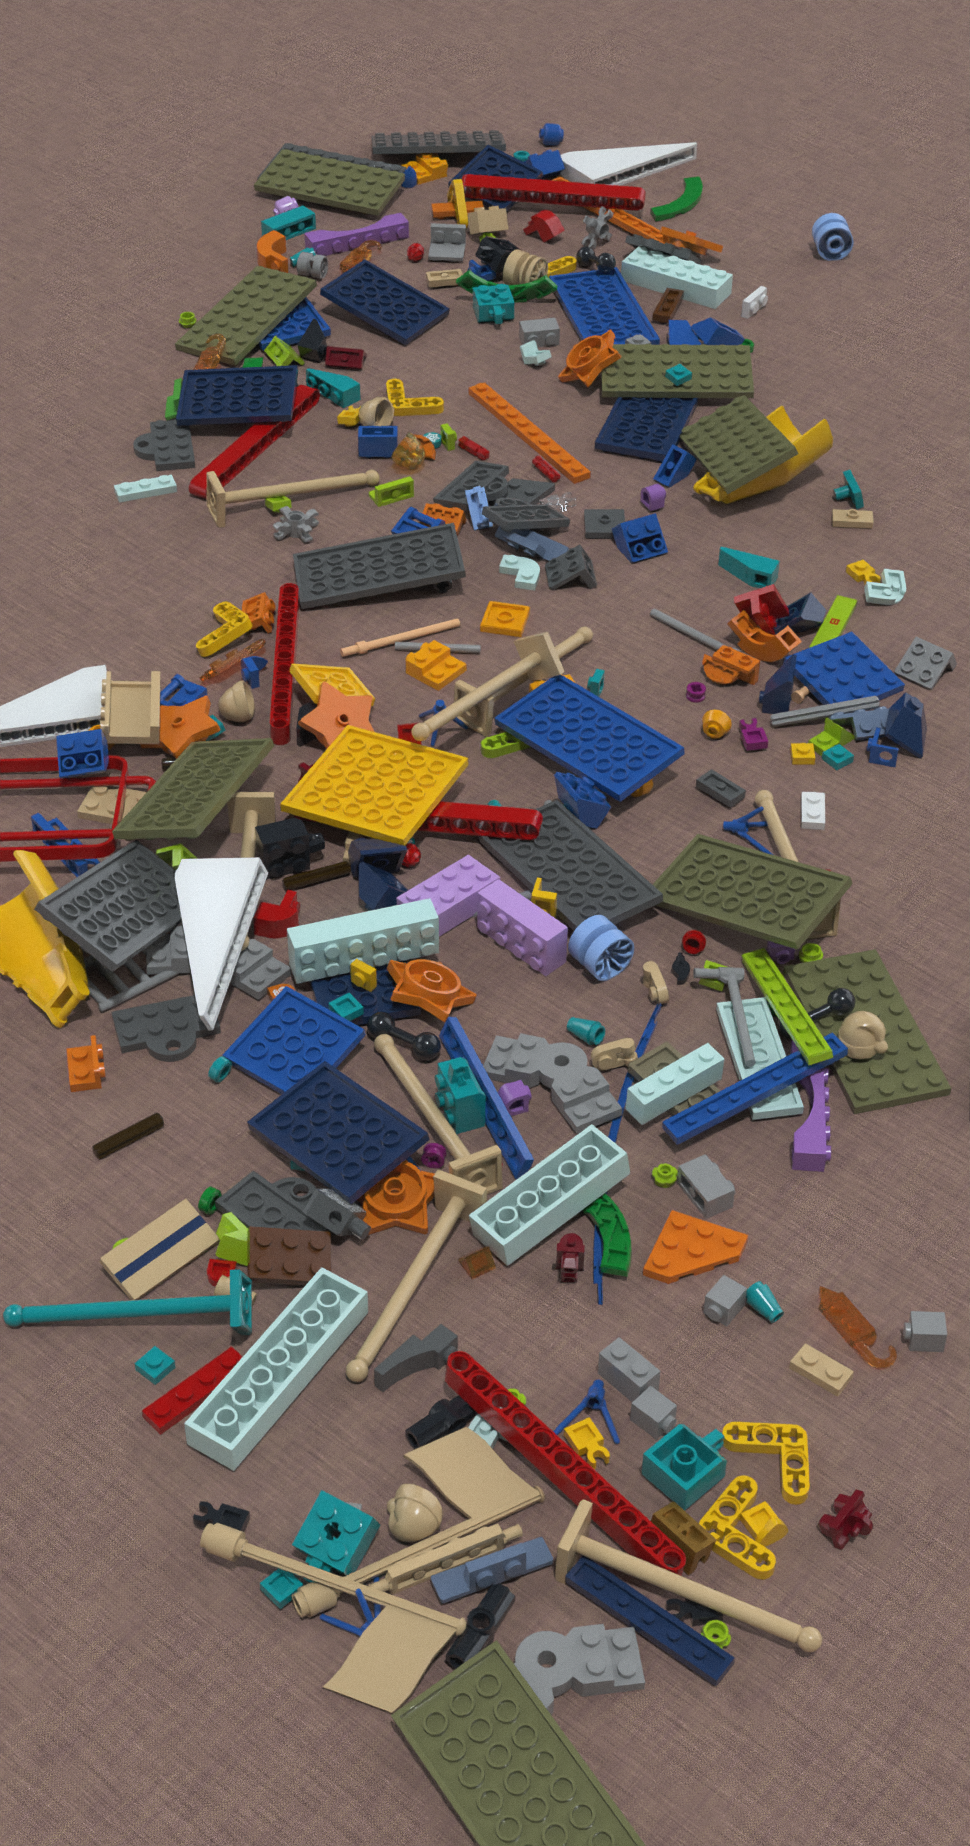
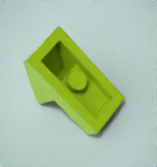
(831, 736)
(232, 1239)

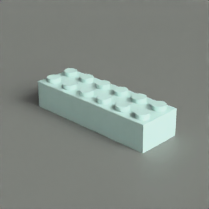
(661, 271)
(371, 936)
(549, 1194)

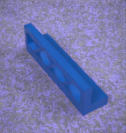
(76, 866)

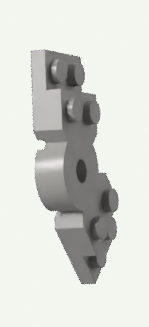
(252, 974)
(576, 1089)
(586, 1659)

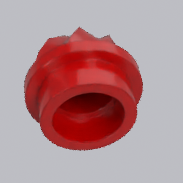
(415, 252)
(412, 855)
(694, 941)

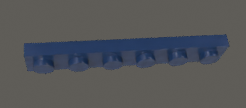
(650, 1620)

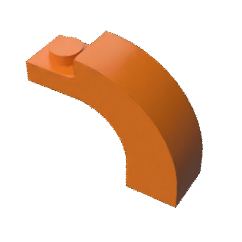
(270, 249)
(761, 644)

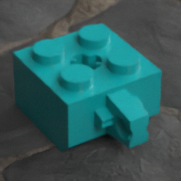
(493, 303)
(460, 1095)
(685, 1464)
(329, 1552)

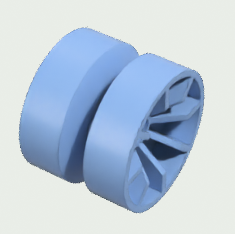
(832, 236)
(601, 947)

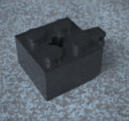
(495, 252)
(286, 847)

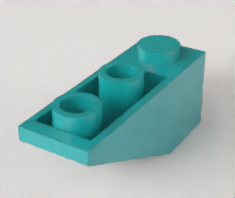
(334, 387)
(748, 567)

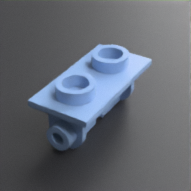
(476, 501)

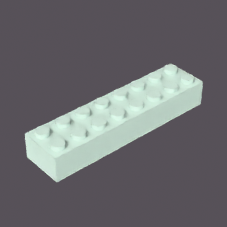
(276, 1369)

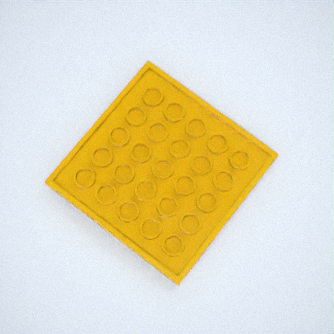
(375, 785)

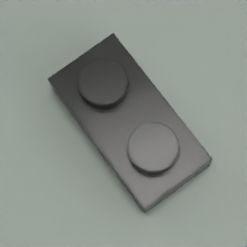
(720, 788)

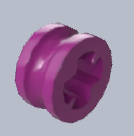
(695, 692)
(433, 1155)

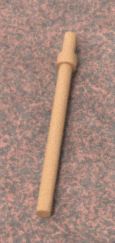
(362, 647)

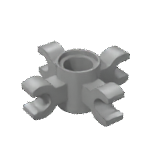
(597, 228)
(296, 524)

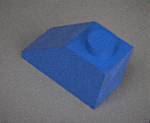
(675, 466)

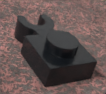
(226, 1515)
(691, 1610)

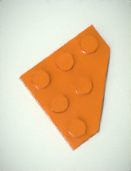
(692, 1247)

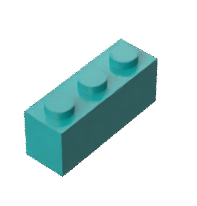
(291, 222)

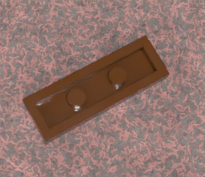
(668, 305)

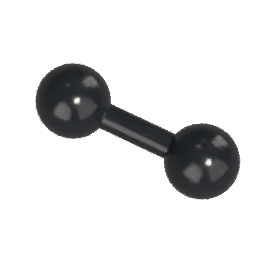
(605, 262)
(839, 1002)
(424, 1045)

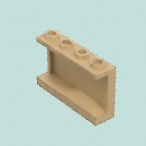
(131, 710)

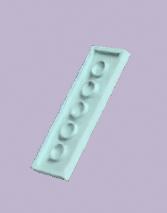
(766, 1050)

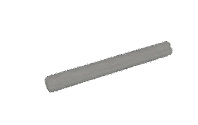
(823, 711)

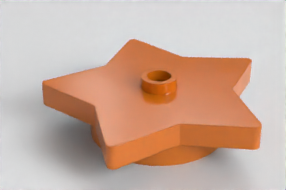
(689, 241)
(589, 358)
(335, 712)
(184, 725)
(428, 986)
(399, 1200)

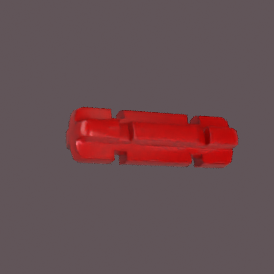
(473, 448)
(546, 469)

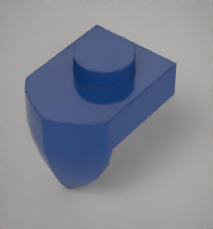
(410, 178)
(251, 668)

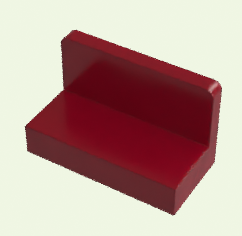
(345, 357)

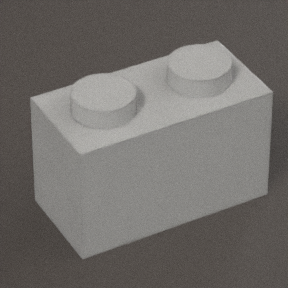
(543, 331)
(706, 1186)
(627, 1369)

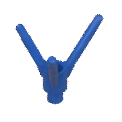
(440, 705)
(742, 826)
(593, 1400)
(353, 1629)

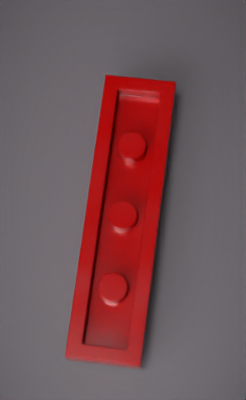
(189, 1393)

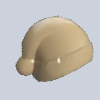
(376, 412)
(237, 703)
(863, 1035)
(413, 1513)

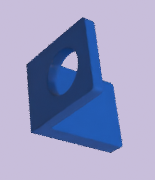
(875, 750)

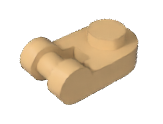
(655, 982)
(606, 1057)

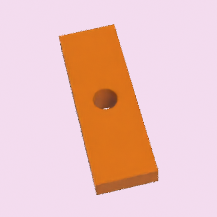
(444, 210)

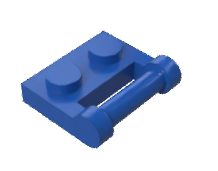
(407, 524)
(187, 693)

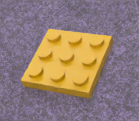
(341, 678)

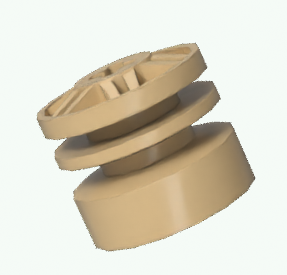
(523, 268)

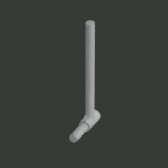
(733, 977)

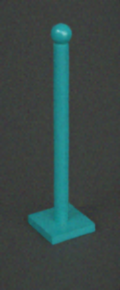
(237, 1303)

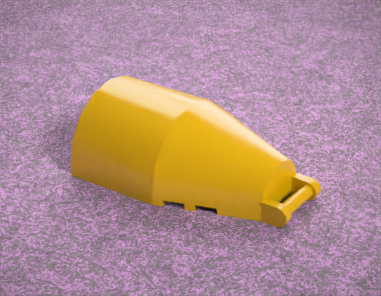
(809, 446)
(38, 952)

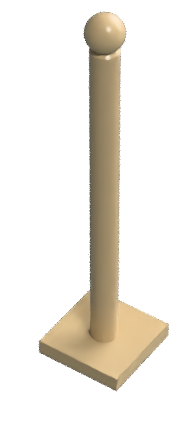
(217, 497)
(537, 660)
(481, 715)
(764, 798)
(245, 813)
(480, 1167)
(457, 1200)
(577, 1543)

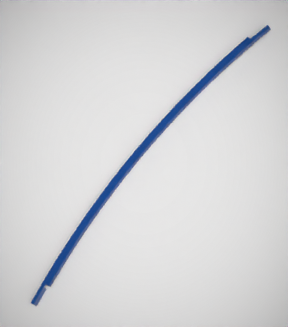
(629, 1079)

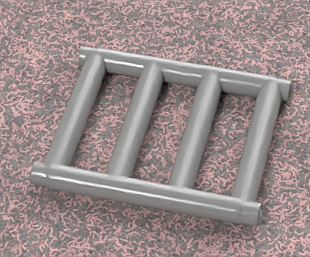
(124, 992)

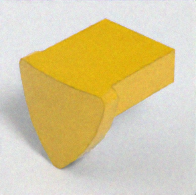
(763, 1524)

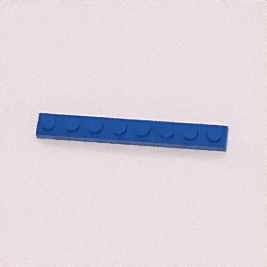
(747, 1093)
(496, 1115)

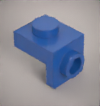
(482, 271)

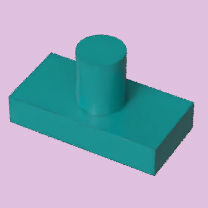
(850, 489)

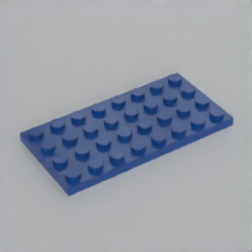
(602, 303)
(589, 736)

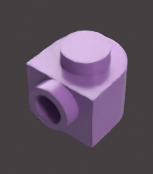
(653, 497)
(779, 952)
(515, 1097)

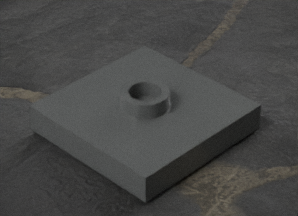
(600, 521)

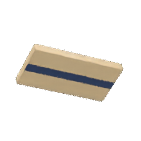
(159, 1250)

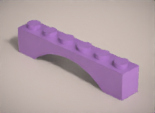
(387, 229)
(809, 1141)

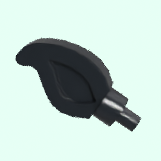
(681, 969)

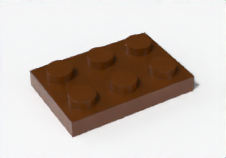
(286, 1254)

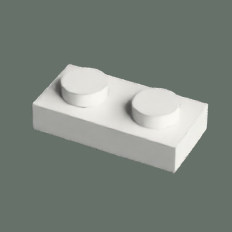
(754, 302)
(813, 810)

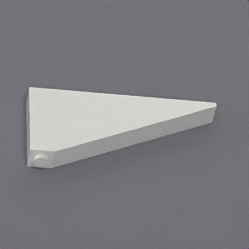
(624, 164)
(55, 709)
(216, 912)

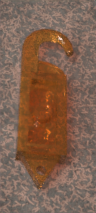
(359, 255)
(210, 357)
(233, 658)
(852, 1326)

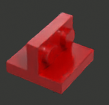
(763, 607)

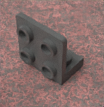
(569, 566)

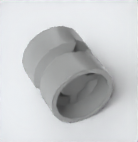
(312, 265)

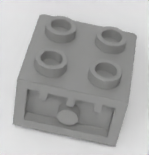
(447, 242)
(925, 663)

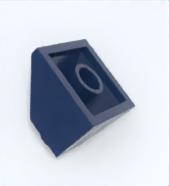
(803, 615)
(779, 689)
(907, 724)
(377, 853)
(378, 887)

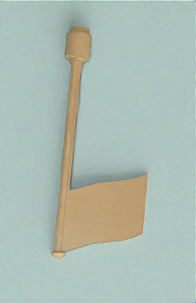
(470, 1479)
(390, 1651)

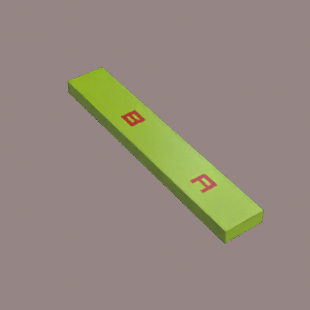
(835, 620)

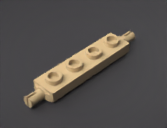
(453, 1554)

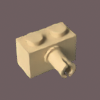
(487, 220)

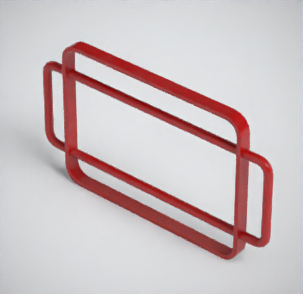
(67, 852)

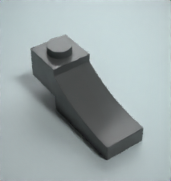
(416, 1356)

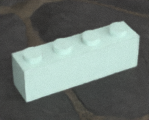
(674, 1083)

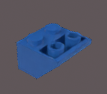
(548, 162)
(716, 333)
(377, 441)
(640, 538)
(82, 753)
(582, 798)

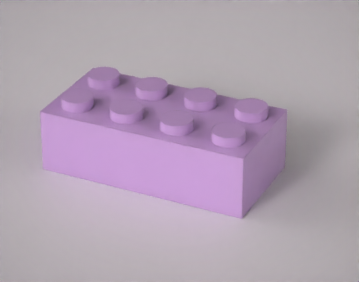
(453, 891)
(522, 927)

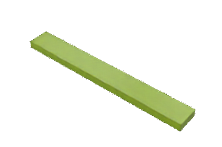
(787, 1007)

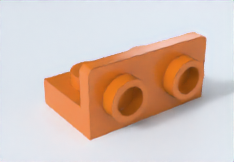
(449, 515)
(260, 611)
(740, 662)
(84, 1066)

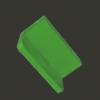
(173, 400)

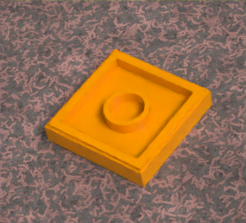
(505, 619)

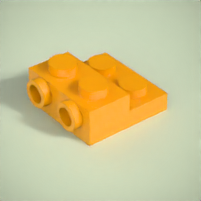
(428, 167)
(434, 665)

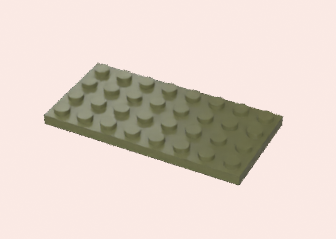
(330, 182)
(247, 313)
(715, 370)
(737, 444)
(193, 789)
(750, 890)
(888, 1079)
(508, 1761)

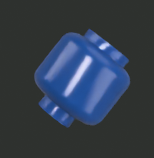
(551, 134)

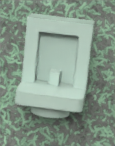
(531, 354)

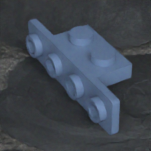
(532, 543)
(863, 722)
(491, 1569)

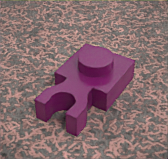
(751, 736)

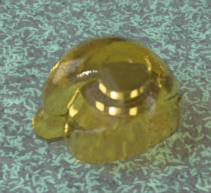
(409, 453)

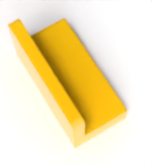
(545, 900)

